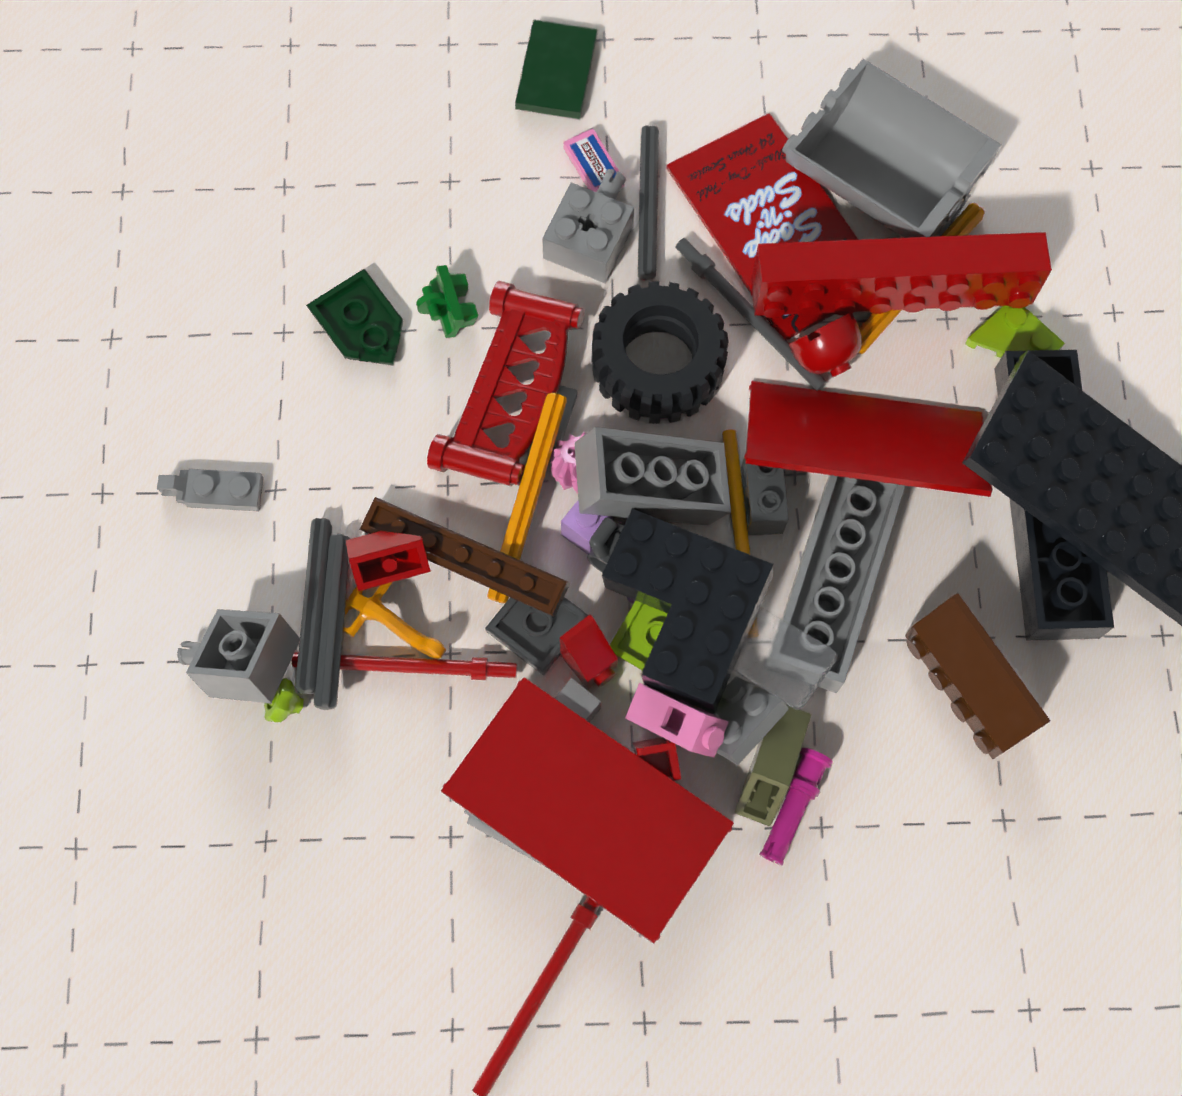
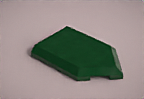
(359, 320)

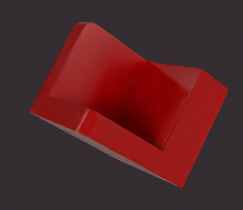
(660, 754)

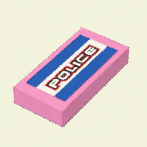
(589, 158)

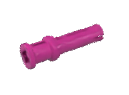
(802, 789)

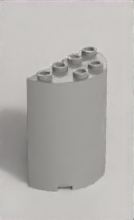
(891, 152)

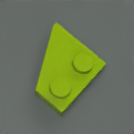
(1014, 331)

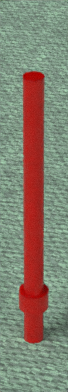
(477, 668)
(583, 918)

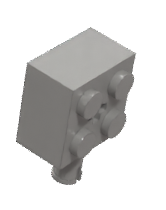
(589, 228)
(241, 655)

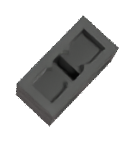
(764, 499)

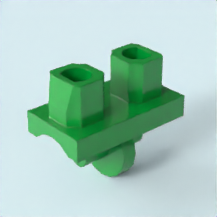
(442, 303)

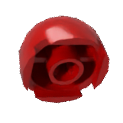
(829, 347)

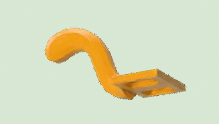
(373, 609)

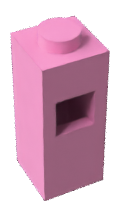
(677, 720)

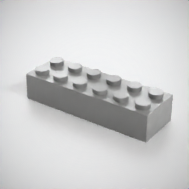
(842, 566)

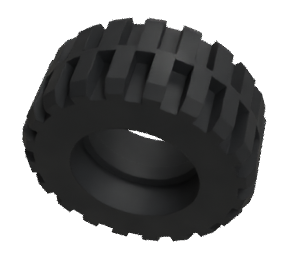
(666, 311)

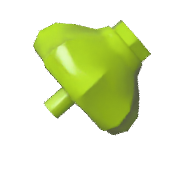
(284, 702)

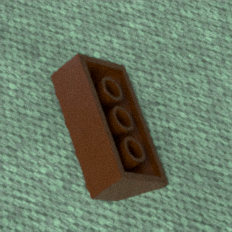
(975, 677)

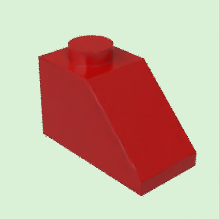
(385, 558)
(588, 653)

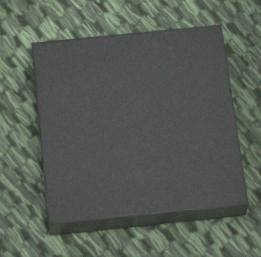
(533, 633)

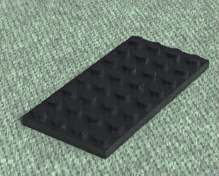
(1086, 479)

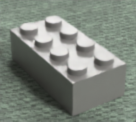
(652, 474)

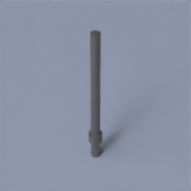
(705, 268)

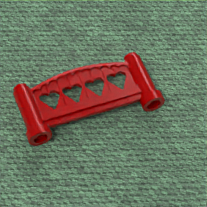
(520, 315)

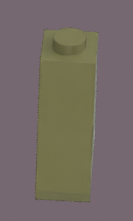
(773, 768)

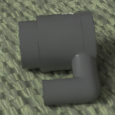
(603, 543)

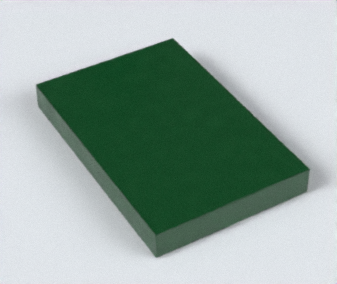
(556, 69)

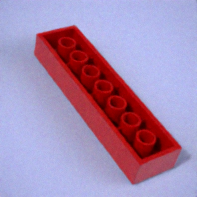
(899, 274)

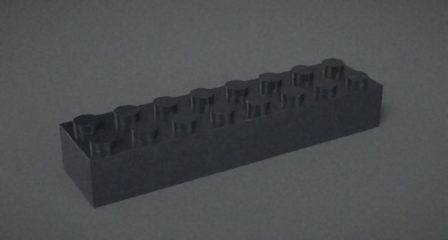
(1060, 586)

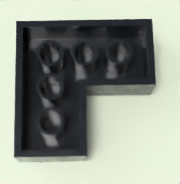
(708, 600)

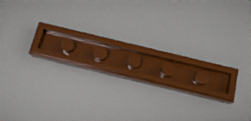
(471, 558)

